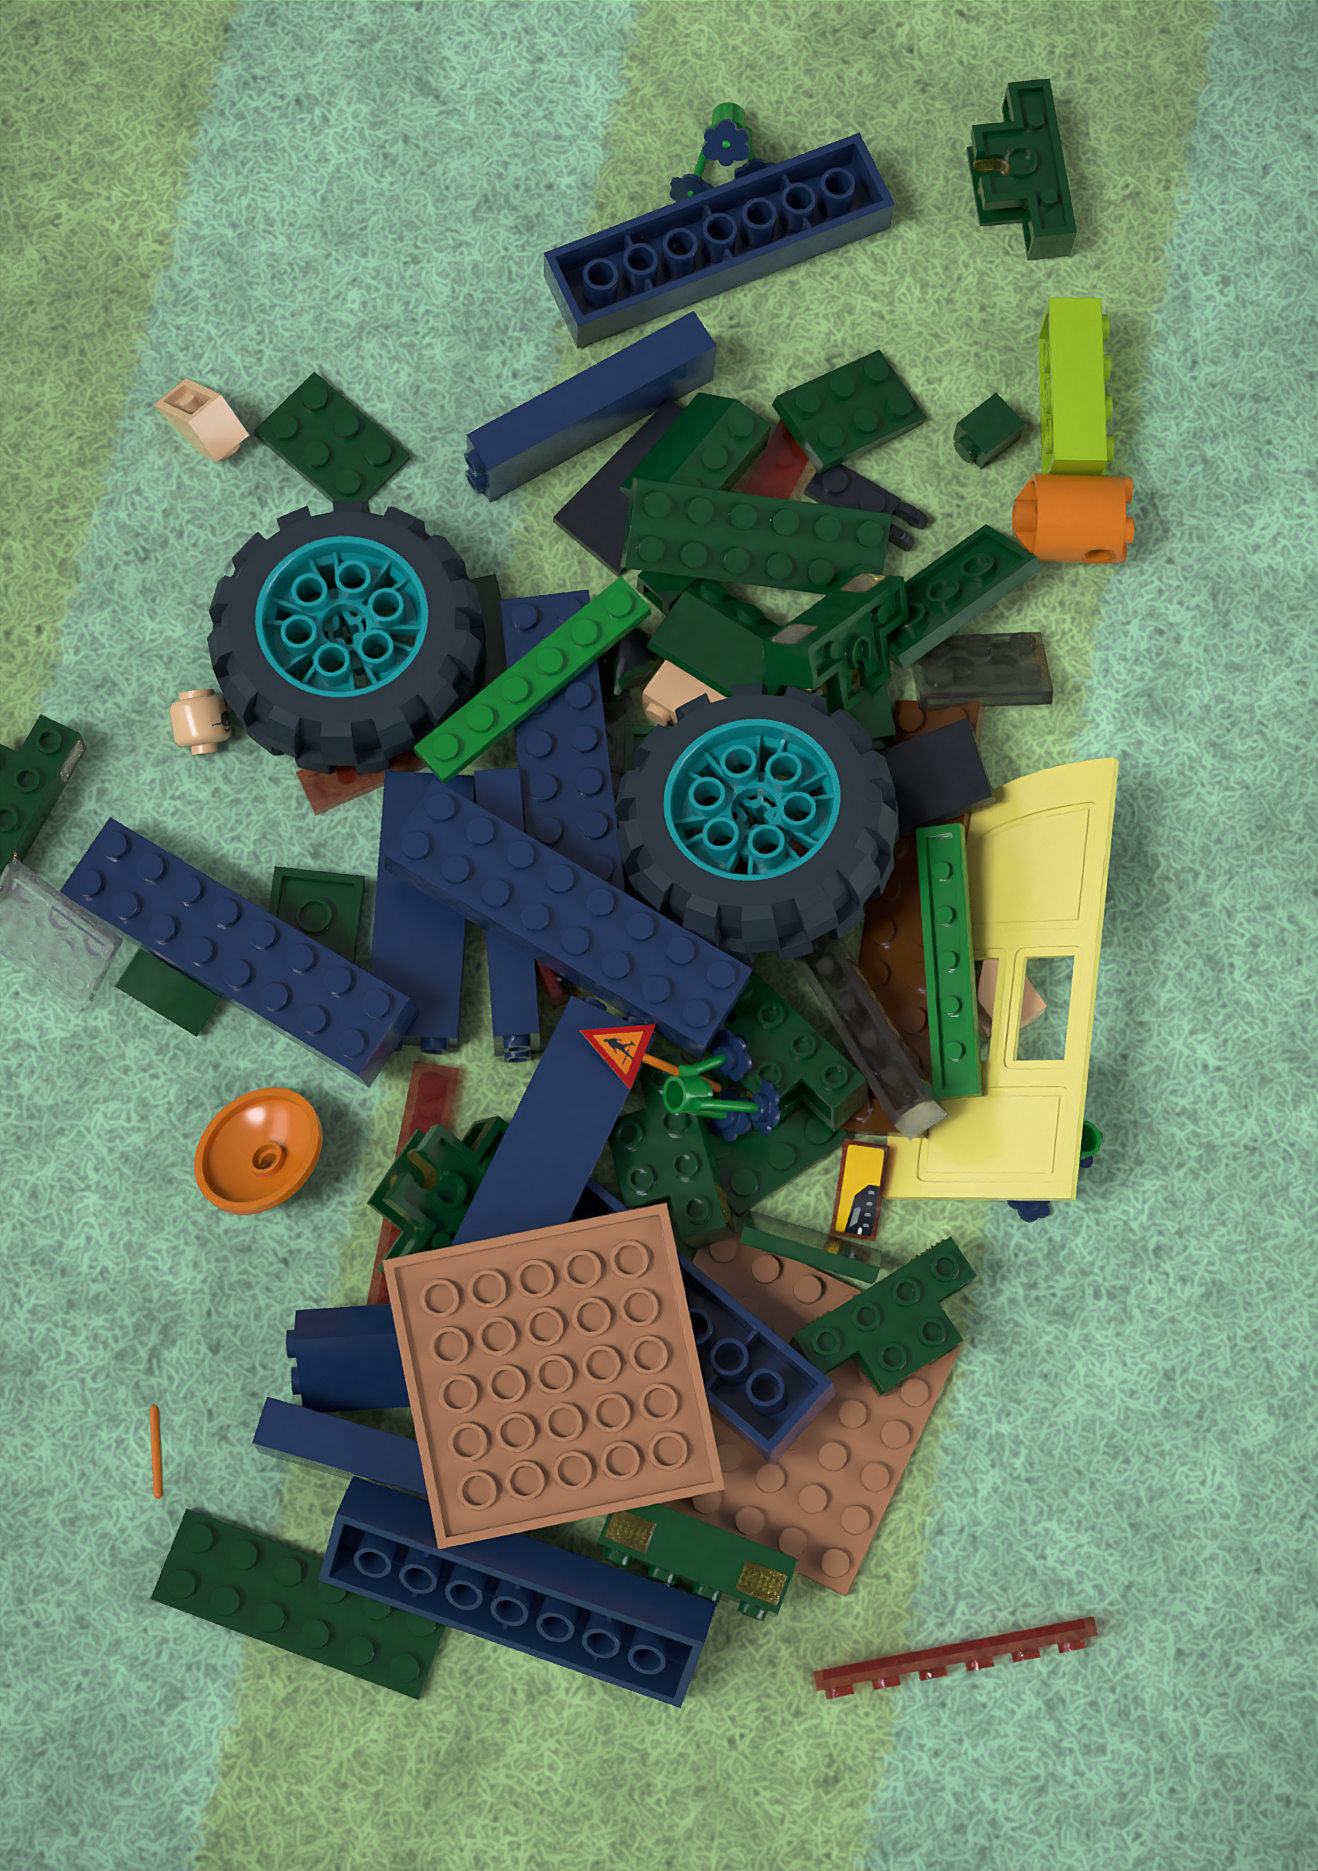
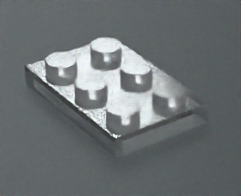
(53, 937)

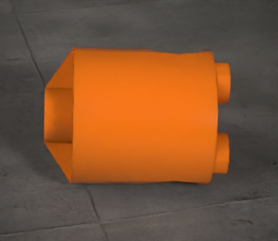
(1074, 518)

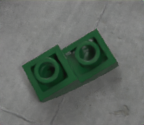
(167, 992)

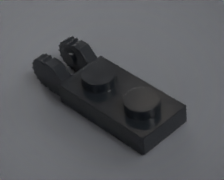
(851, 490)

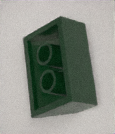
(705, 445)
(716, 638)

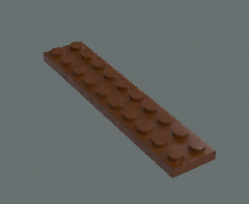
(893, 932)

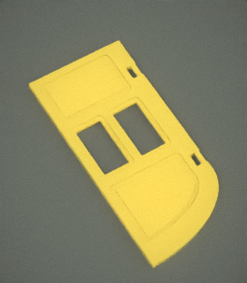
(1033, 894)

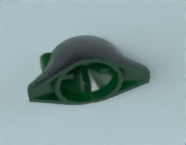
(626, 664)

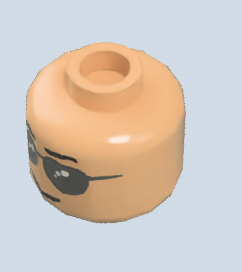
(200, 721)

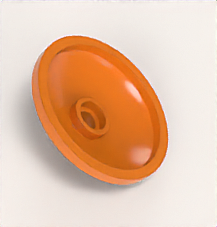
(246, 1139)

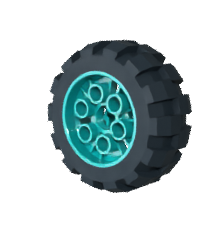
(324, 715)
(735, 753)

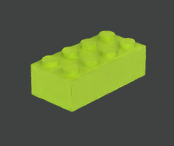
(1074, 387)

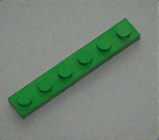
(532, 680)
(949, 962)

